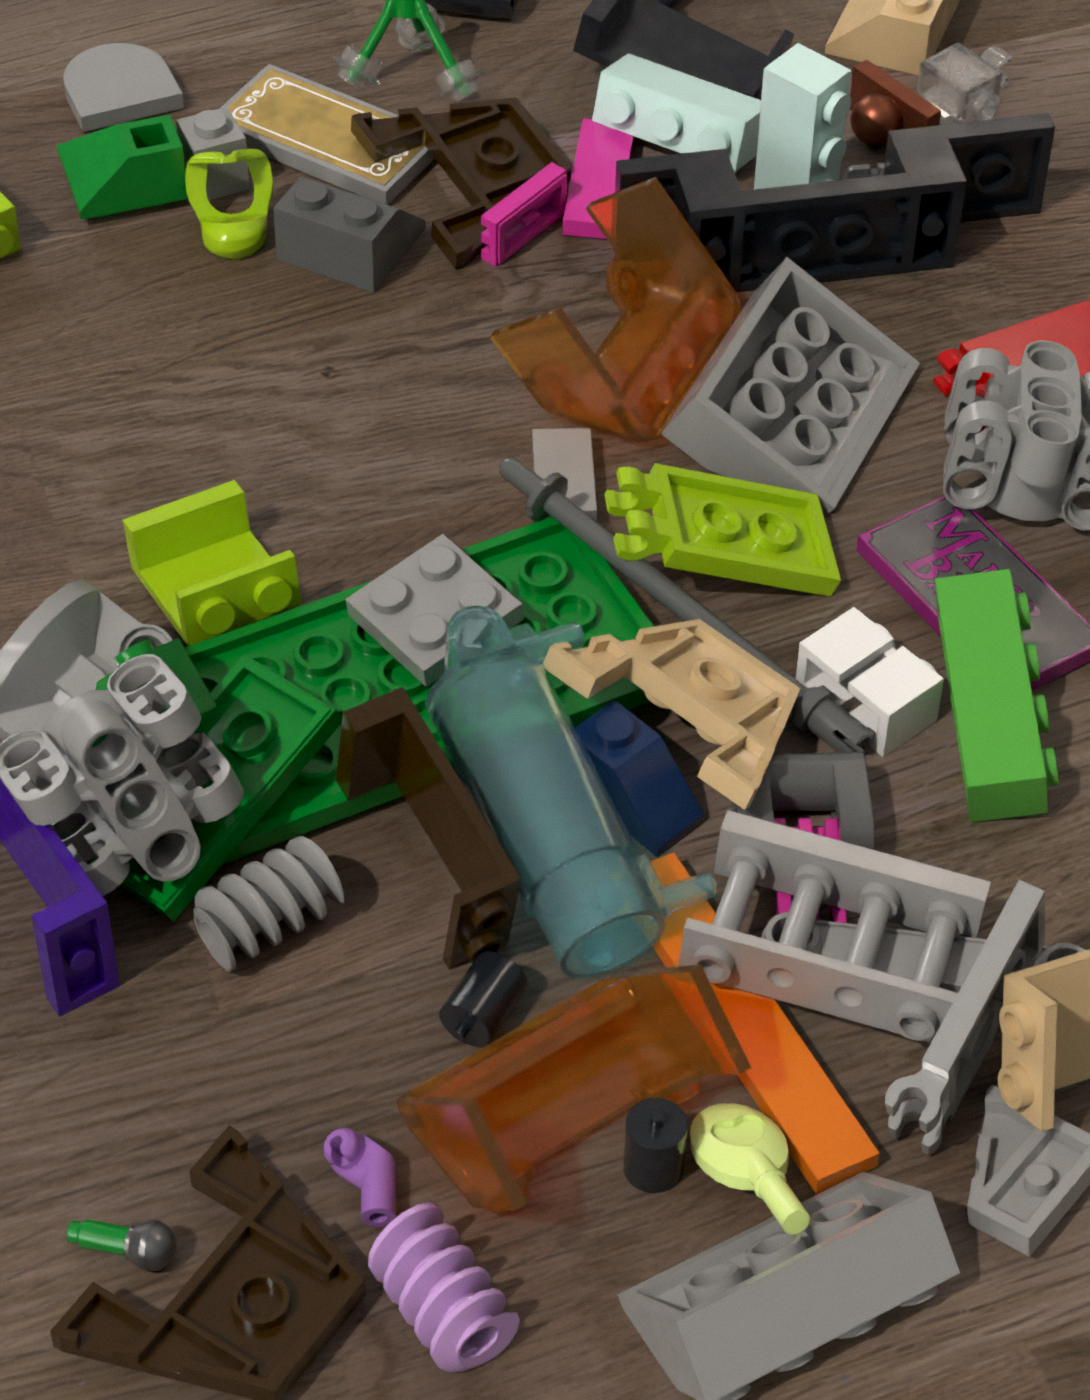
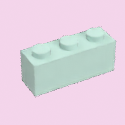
(677, 110)
(802, 119)

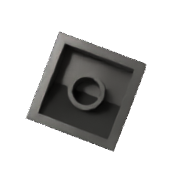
(342, 233)

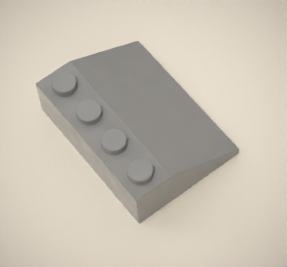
(793, 391)

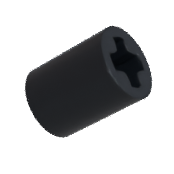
(483, 999)
(655, 1145)

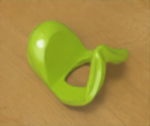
(237, 233)

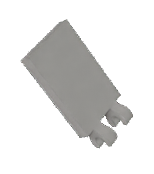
(970, 1022)

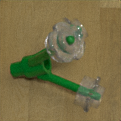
(418, 29)

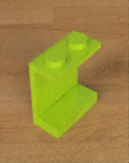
(209, 565)

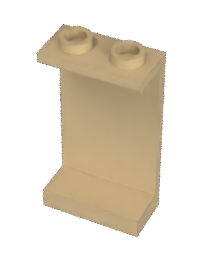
(1044, 1035)

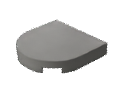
(119, 85)

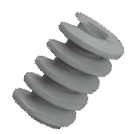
(263, 898)

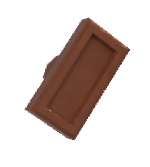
(885, 105)

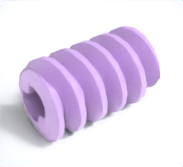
(441, 1290)

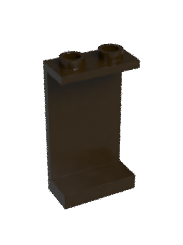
(391, 743)

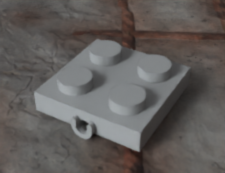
(416, 598)

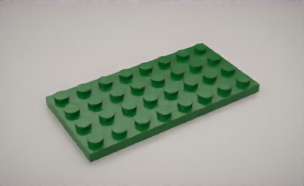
(344, 666)

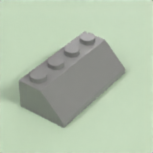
(778, 1296)

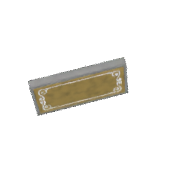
(311, 132)

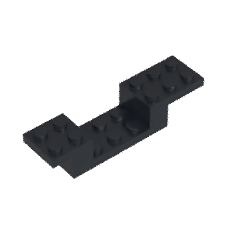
(863, 224)

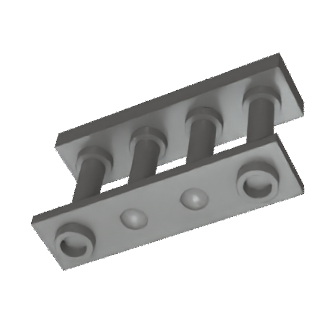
(844, 877)

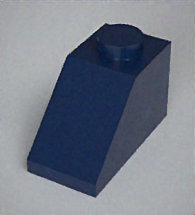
(640, 778)

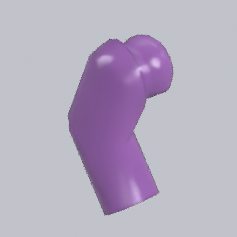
(368, 1169)

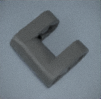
(818, 783)

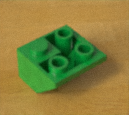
(125, 167)

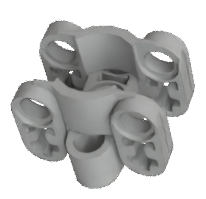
(1033, 435)
(130, 783)

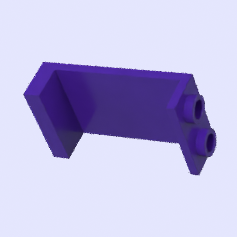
(75, 927)

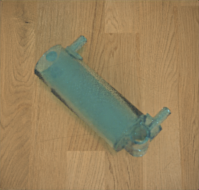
(545, 797)

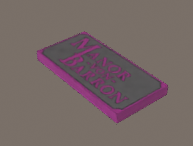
(956, 541)

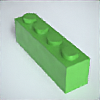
(992, 696)

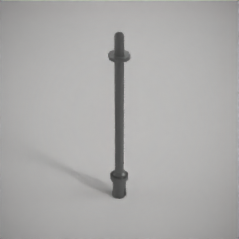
(813, 708)

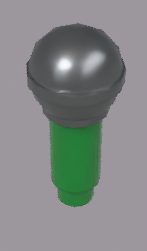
(145, 1244)

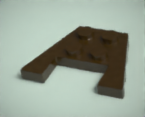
(481, 147)
(249, 1311)

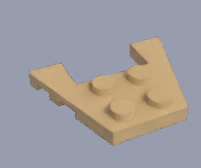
(702, 679)

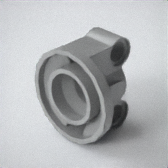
(64, 653)

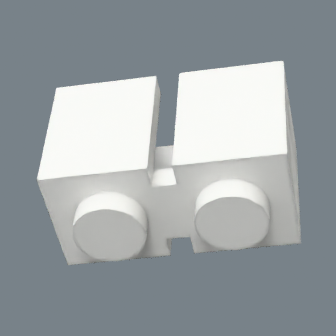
(862, 665)

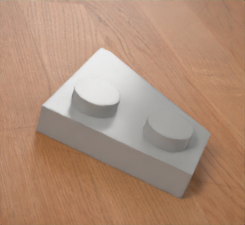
(1025, 1175)

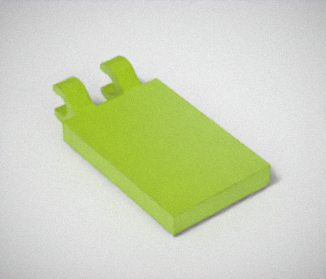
(725, 528)

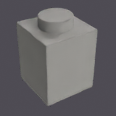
(215, 132)

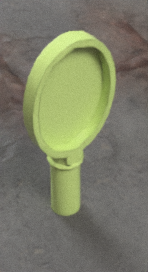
(748, 1153)

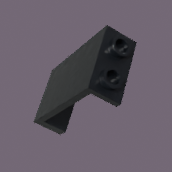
(673, 40)

